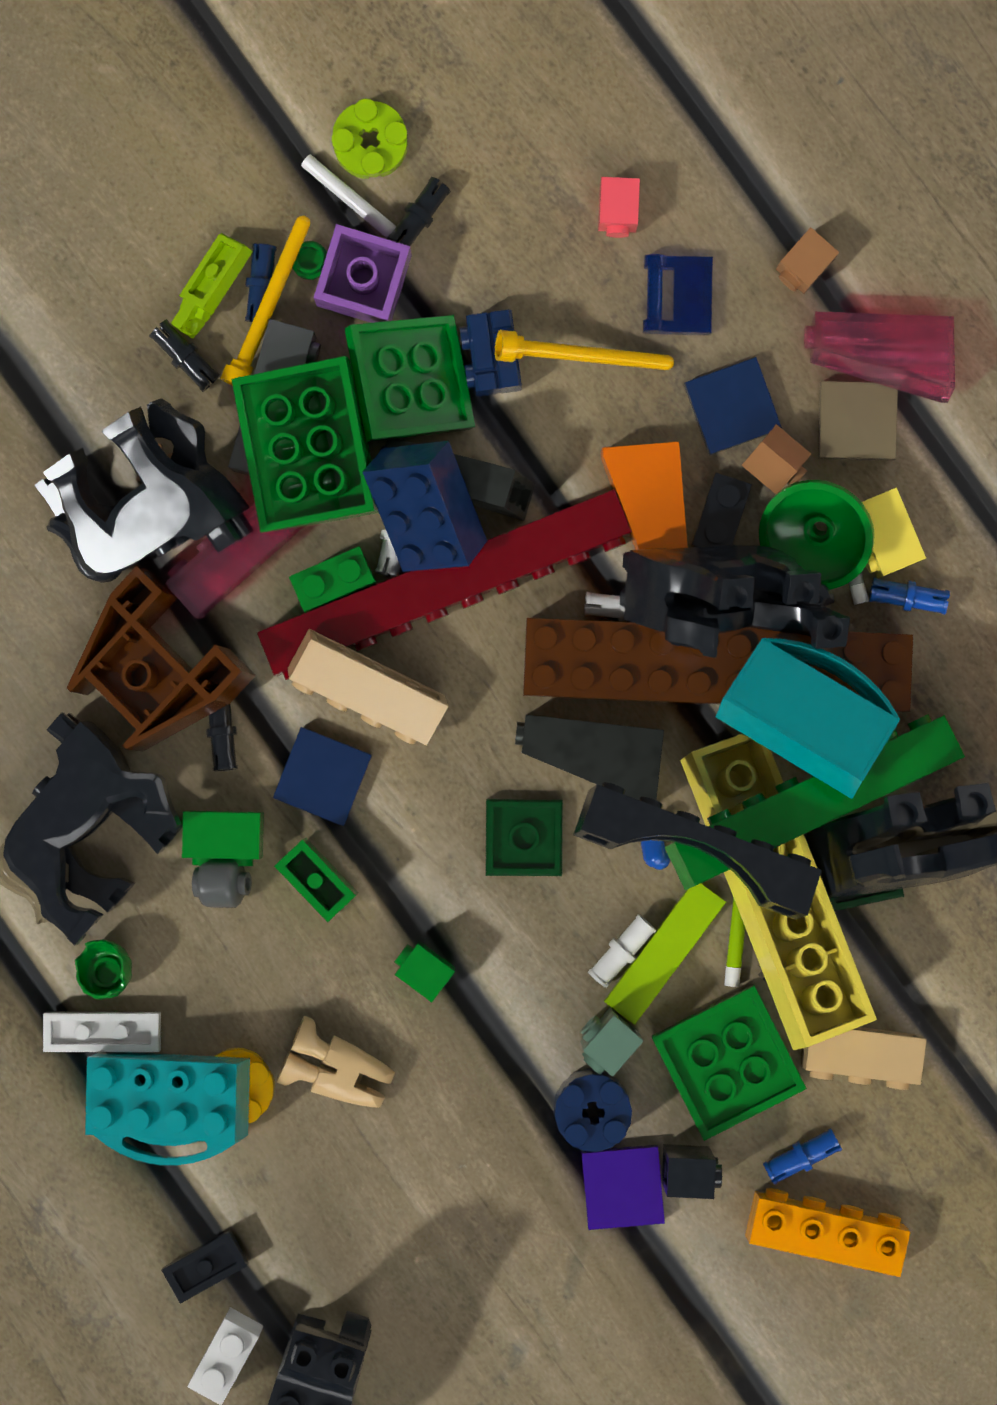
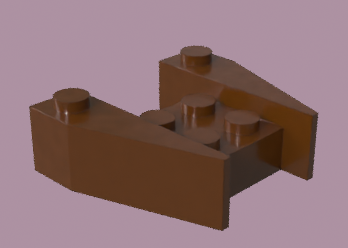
(144, 674)

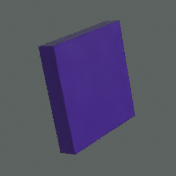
(623, 1187)

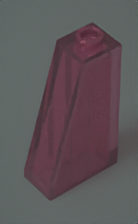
(887, 349)

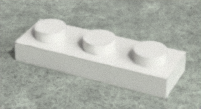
(101, 1031)

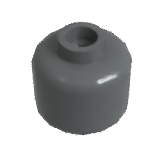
(221, 883)

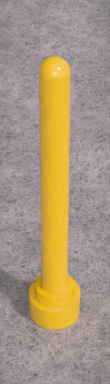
(511, 347)
(242, 365)

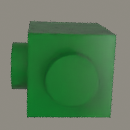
(423, 970)

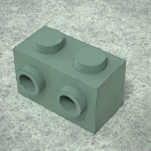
(609, 1042)

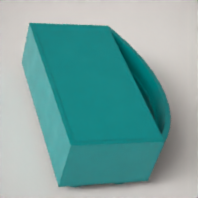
(809, 714)
(167, 1102)

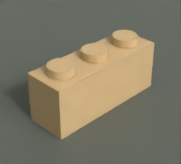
(868, 1055)

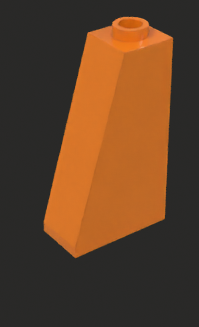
(649, 492)

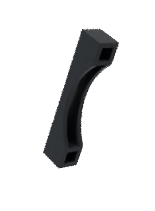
(773, 879)

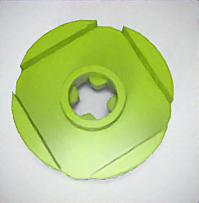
(369, 117)

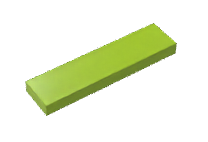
(664, 952)

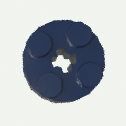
(592, 1132)

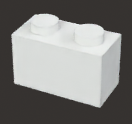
(225, 1356)

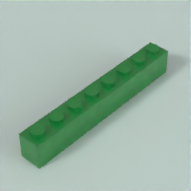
(814, 803)

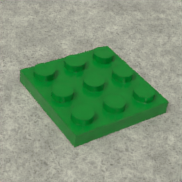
(409, 378)
(728, 1062)

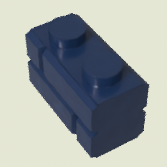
(486, 372)

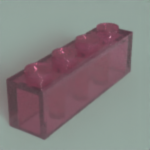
(214, 575)

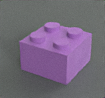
(362, 275)

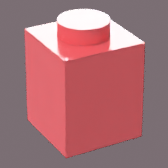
(618, 206)

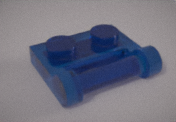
(690, 295)

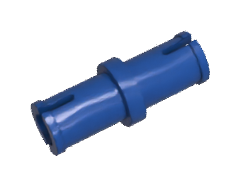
(909, 596)
(802, 1156)

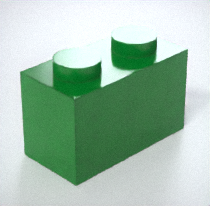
(332, 579)
(222, 836)
(316, 879)

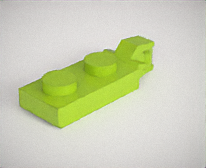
(210, 284)

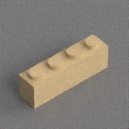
(367, 688)

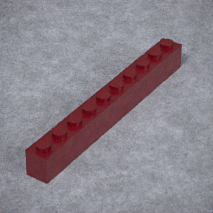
(429, 593)

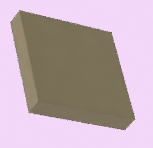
(857, 421)

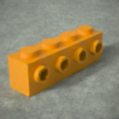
(827, 1232)

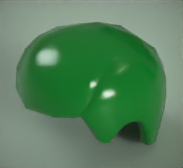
(103, 969)

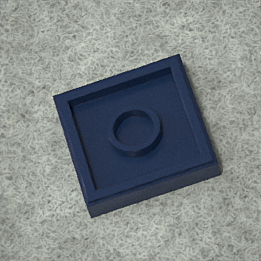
(732, 406)
(322, 776)

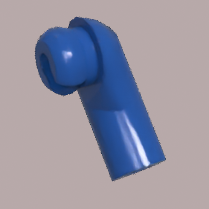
(655, 854)

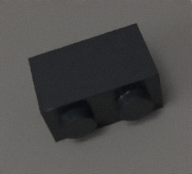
(690, 1171)

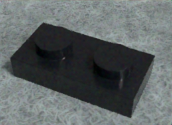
(721, 512)
(205, 1266)

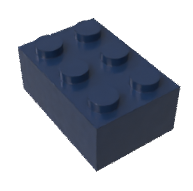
(425, 506)

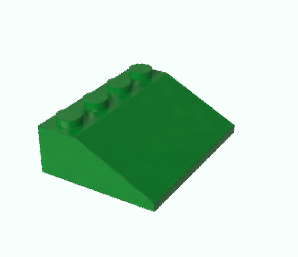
(304, 444)

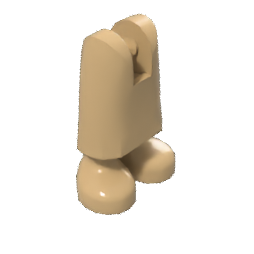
(339, 1070)

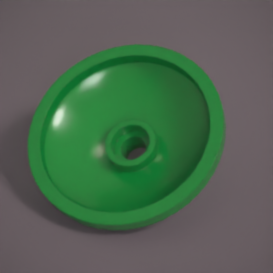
(837, 552)

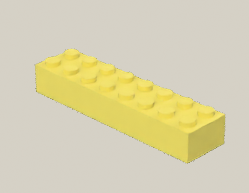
(801, 958)

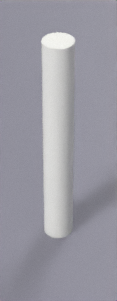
(348, 195)

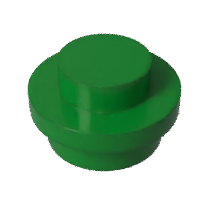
(310, 260)

